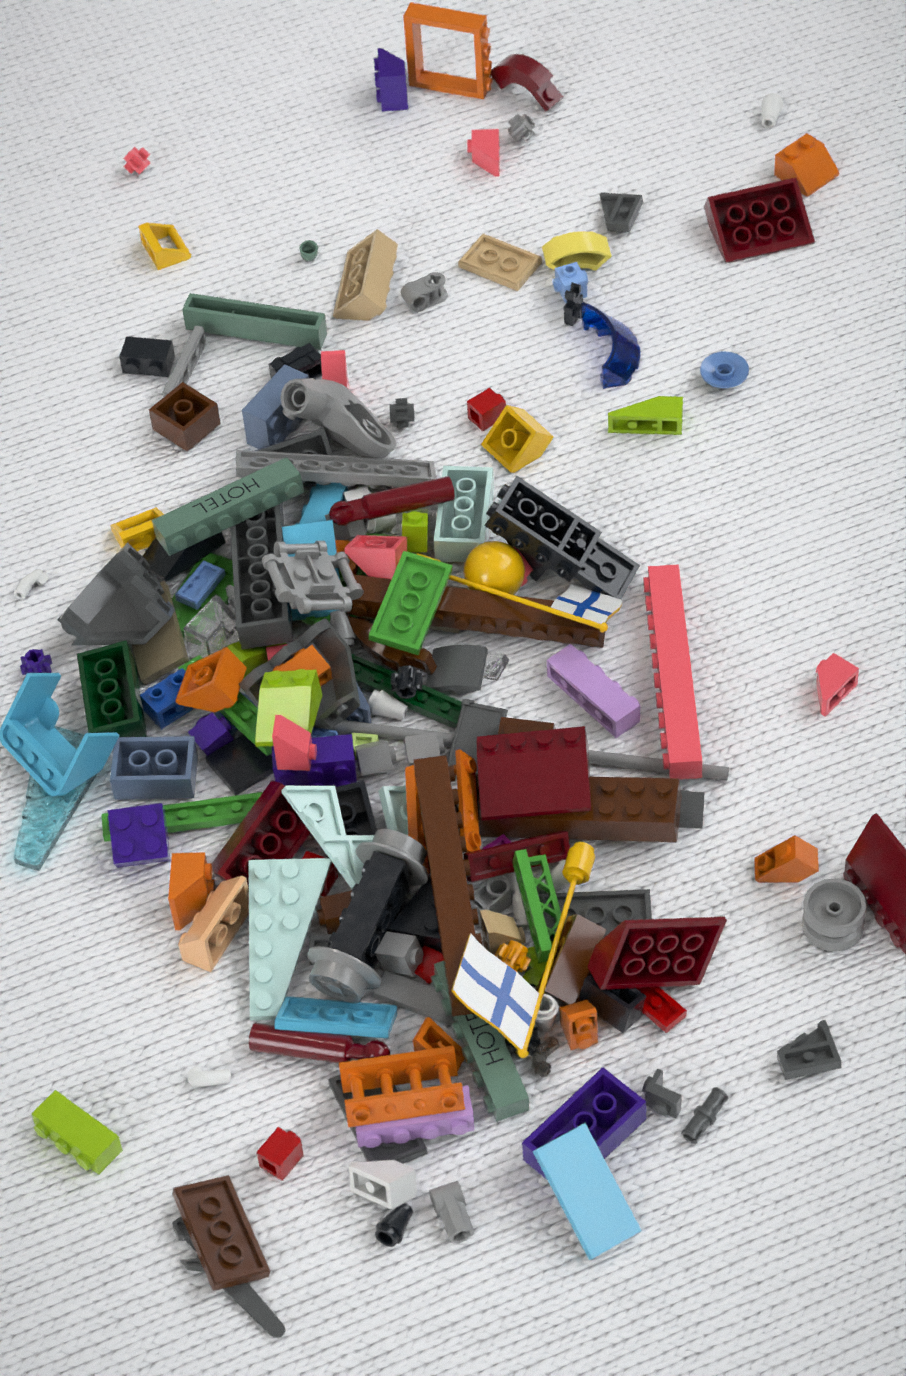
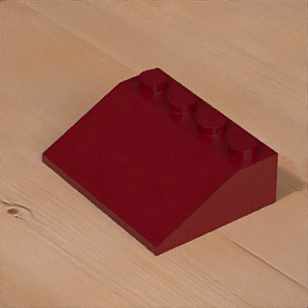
(759, 220)
(534, 773)
(879, 871)
(656, 952)

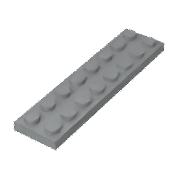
(341, 469)

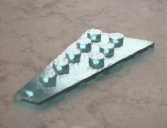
(46, 816)

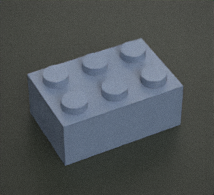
(264, 414)
(154, 767)

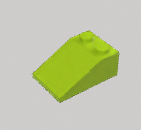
(287, 694)

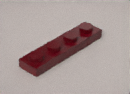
(499, 859)

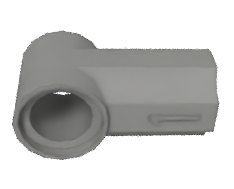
(450, 1205)

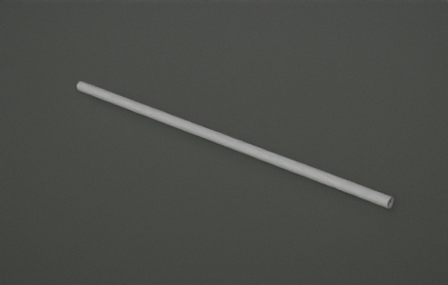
(595, 757)

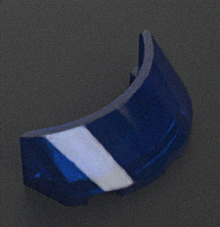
(625, 349)

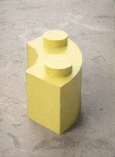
(584, 247)

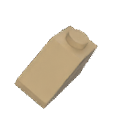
(499, 930)

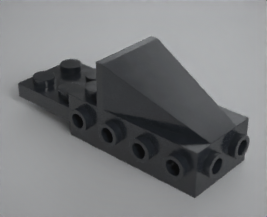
(558, 540)

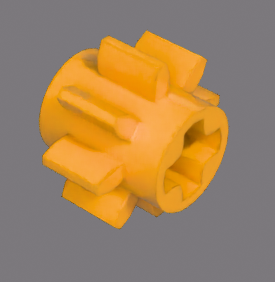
(514, 955)

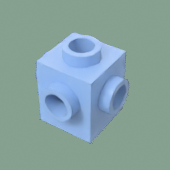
(566, 275)

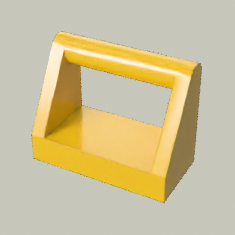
(163, 257)
(140, 535)

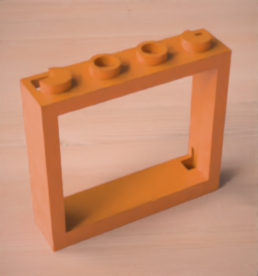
(454, 20)

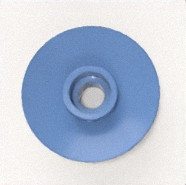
(724, 369)

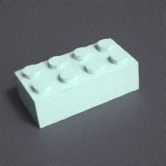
(462, 521)

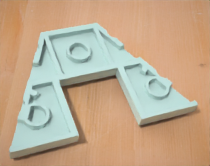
(321, 814)

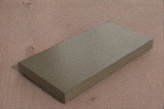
(164, 650)

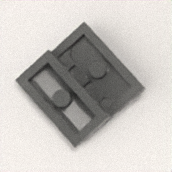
(458, 668)

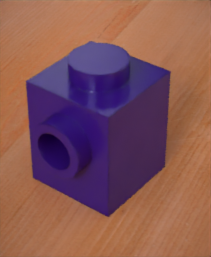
(211, 733)

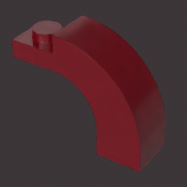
(529, 74)

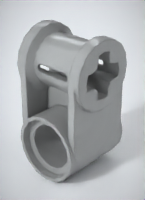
(423, 293)
(487, 899)

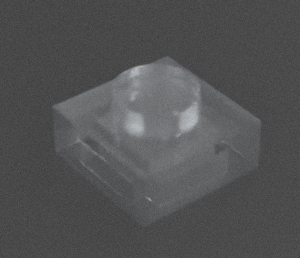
(495, 665)

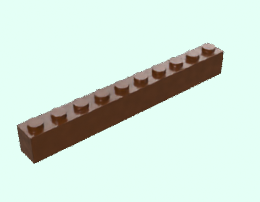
(486, 613)
(446, 865)

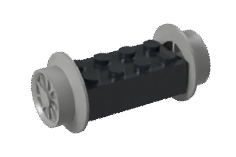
(389, 870)

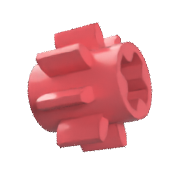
(136, 160)

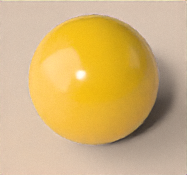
(495, 566)

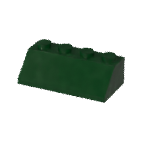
(111, 691)

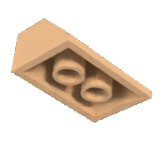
(216, 924)

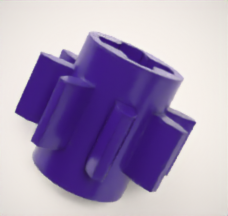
(35, 662)

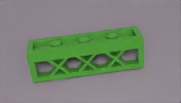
(533, 907)

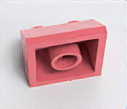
(377, 554)

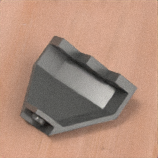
(118, 604)
(339, 694)

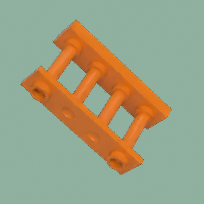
(467, 794)
(401, 1069)

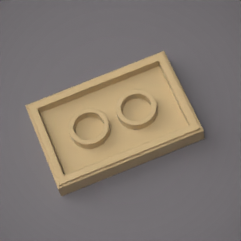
(500, 262)

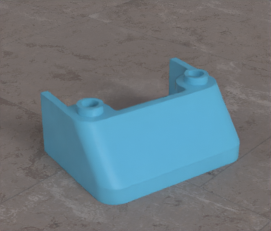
(41, 748)

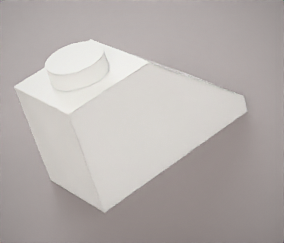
(383, 1182)

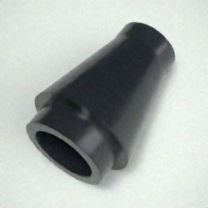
(393, 1226)

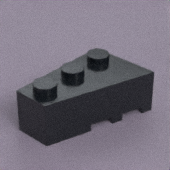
(420, 918)

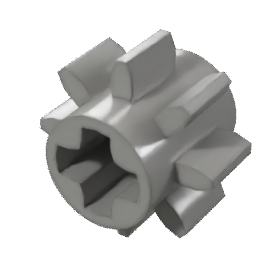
(521, 127)

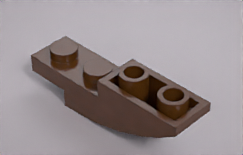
(389, 656)

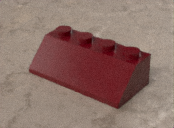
(266, 833)

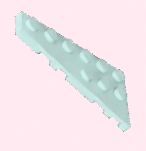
(280, 916)

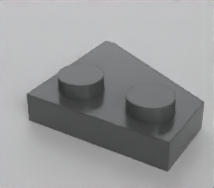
(620, 210)
(809, 1054)

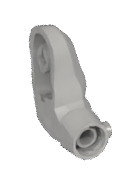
(339, 414)

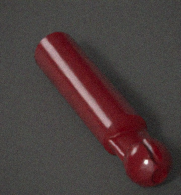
(393, 501)
(312, 1045)

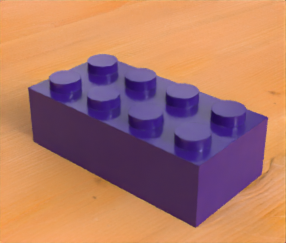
(602, 1103)

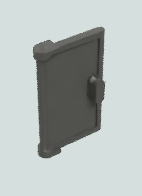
(474, 721)

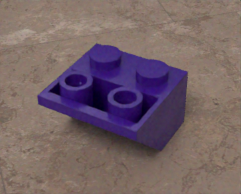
(391, 81)

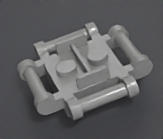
(310, 577)

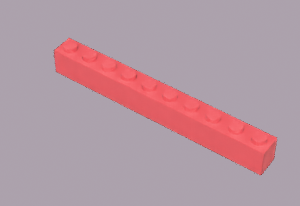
(674, 673)

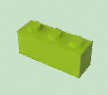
(76, 1132)

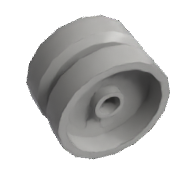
(834, 914)

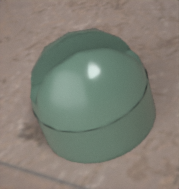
(308, 250)

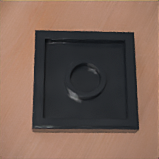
(240, 764)

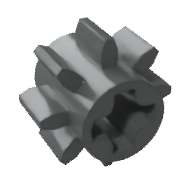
(401, 412)

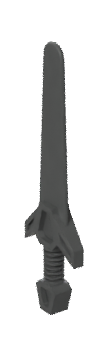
(242, 1293)

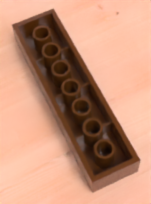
(620, 812)

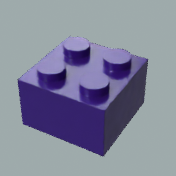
(139, 835)

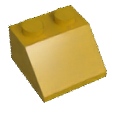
(516, 439)

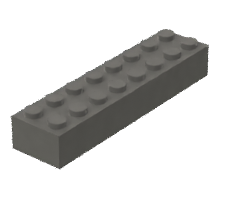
(259, 614)

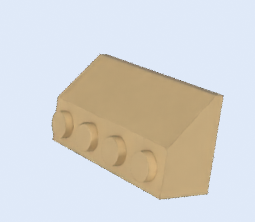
(366, 278)

